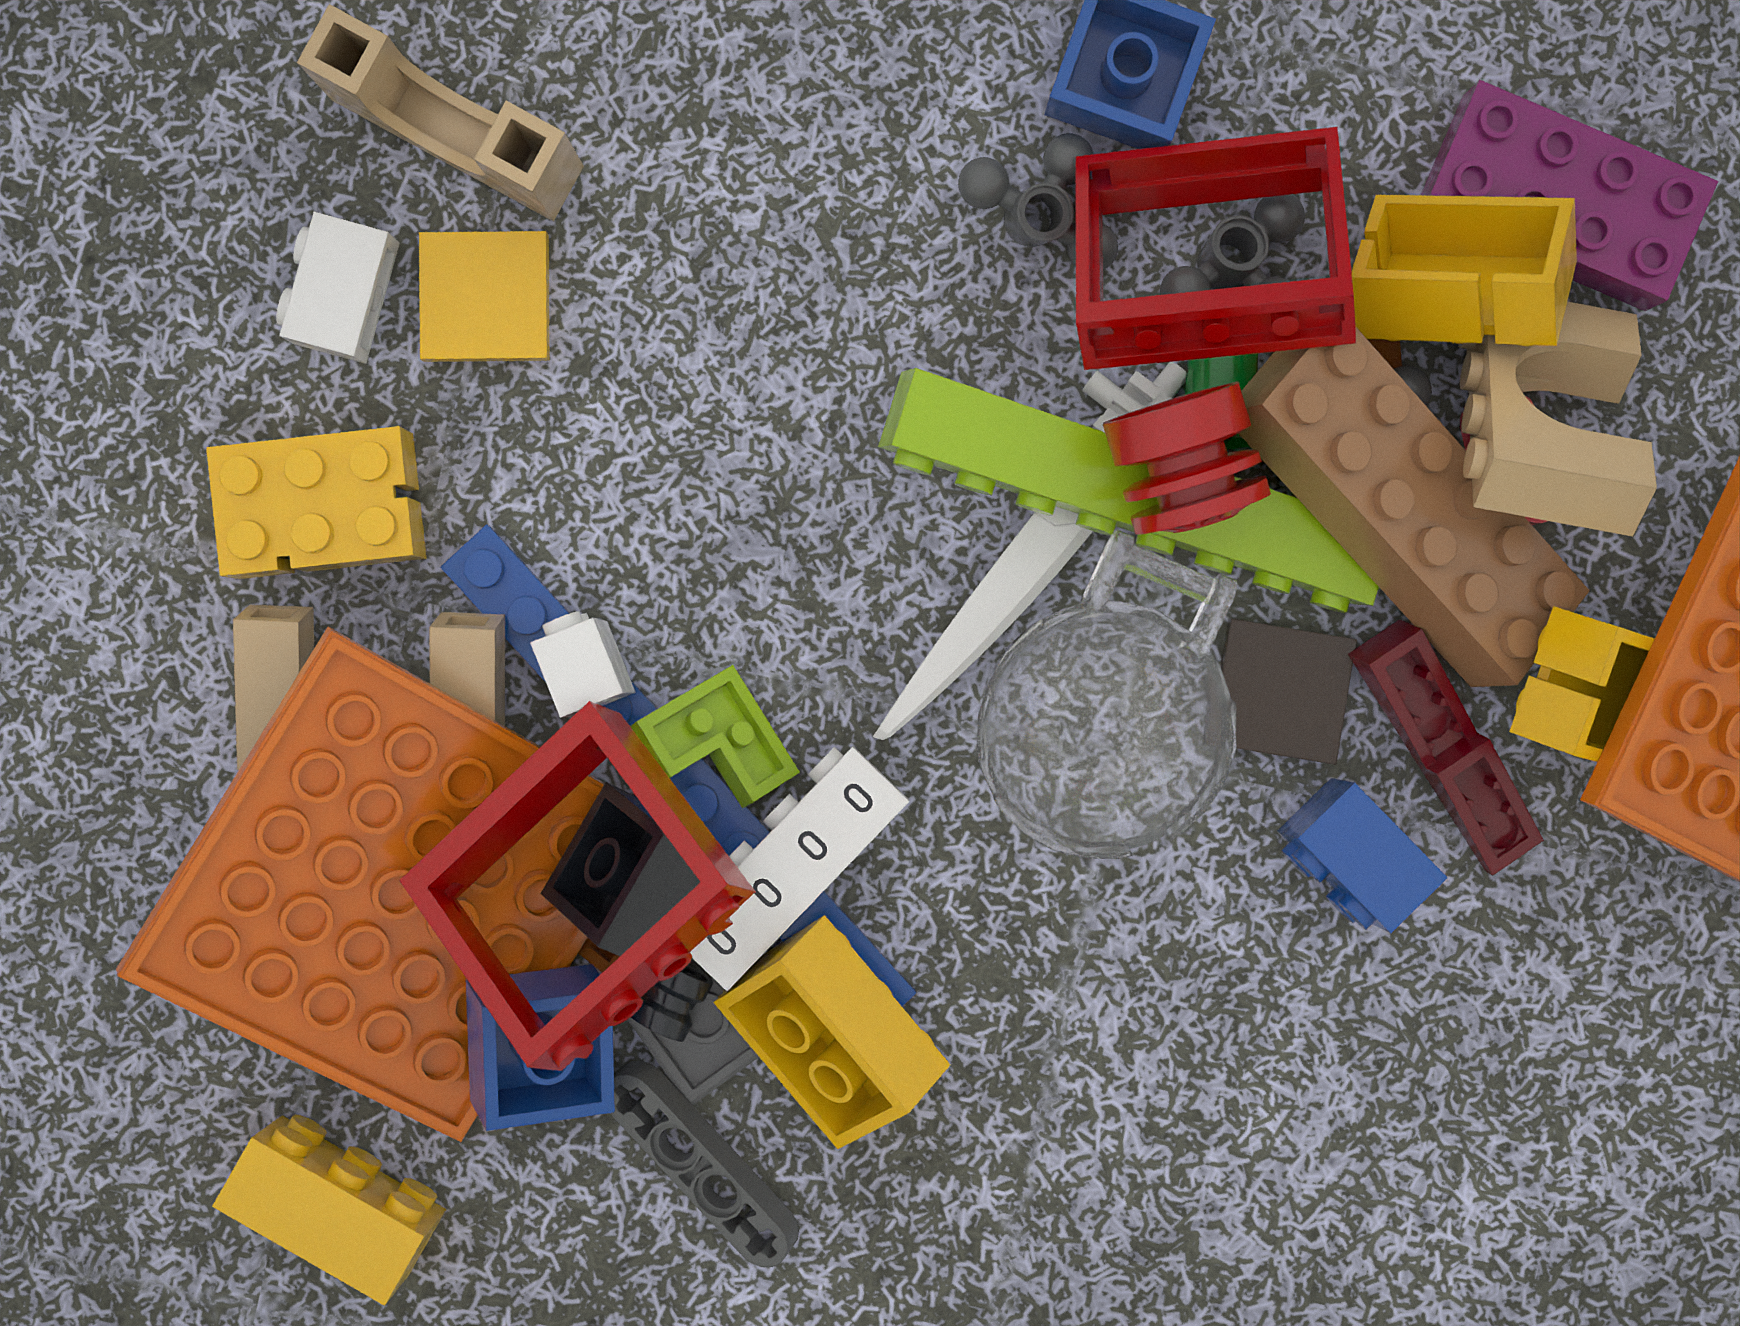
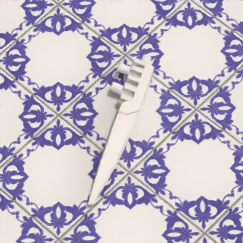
(1024, 566)

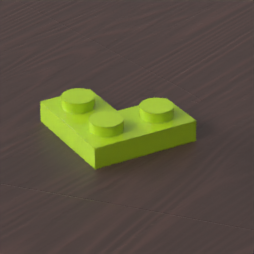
(726, 724)

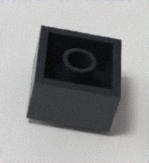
(618, 873)

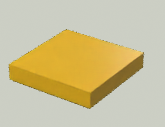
(484, 296)

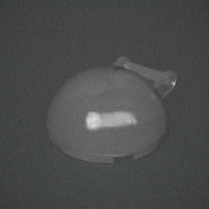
(1111, 714)

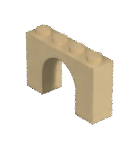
(503, 150)
(1538, 465)
(278, 640)

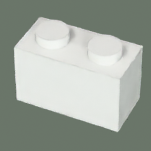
(337, 287)
(581, 663)

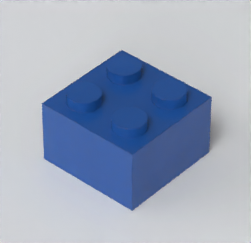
(1130, 69)
(1361, 854)
(511, 1093)

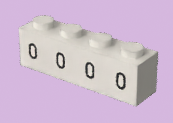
(801, 857)

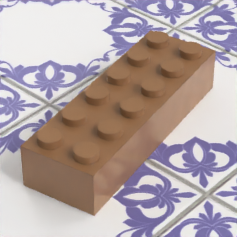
(1398, 503)

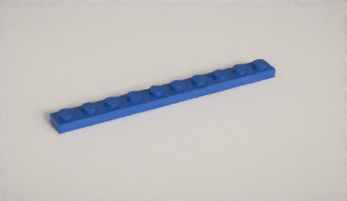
(505, 585)

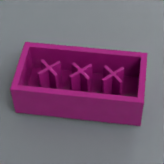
(1630, 205)

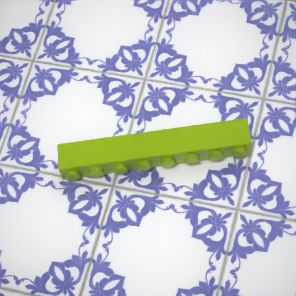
(1072, 468)

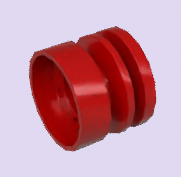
(1187, 459)

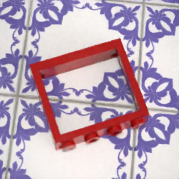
(1223, 319)
(509, 815)

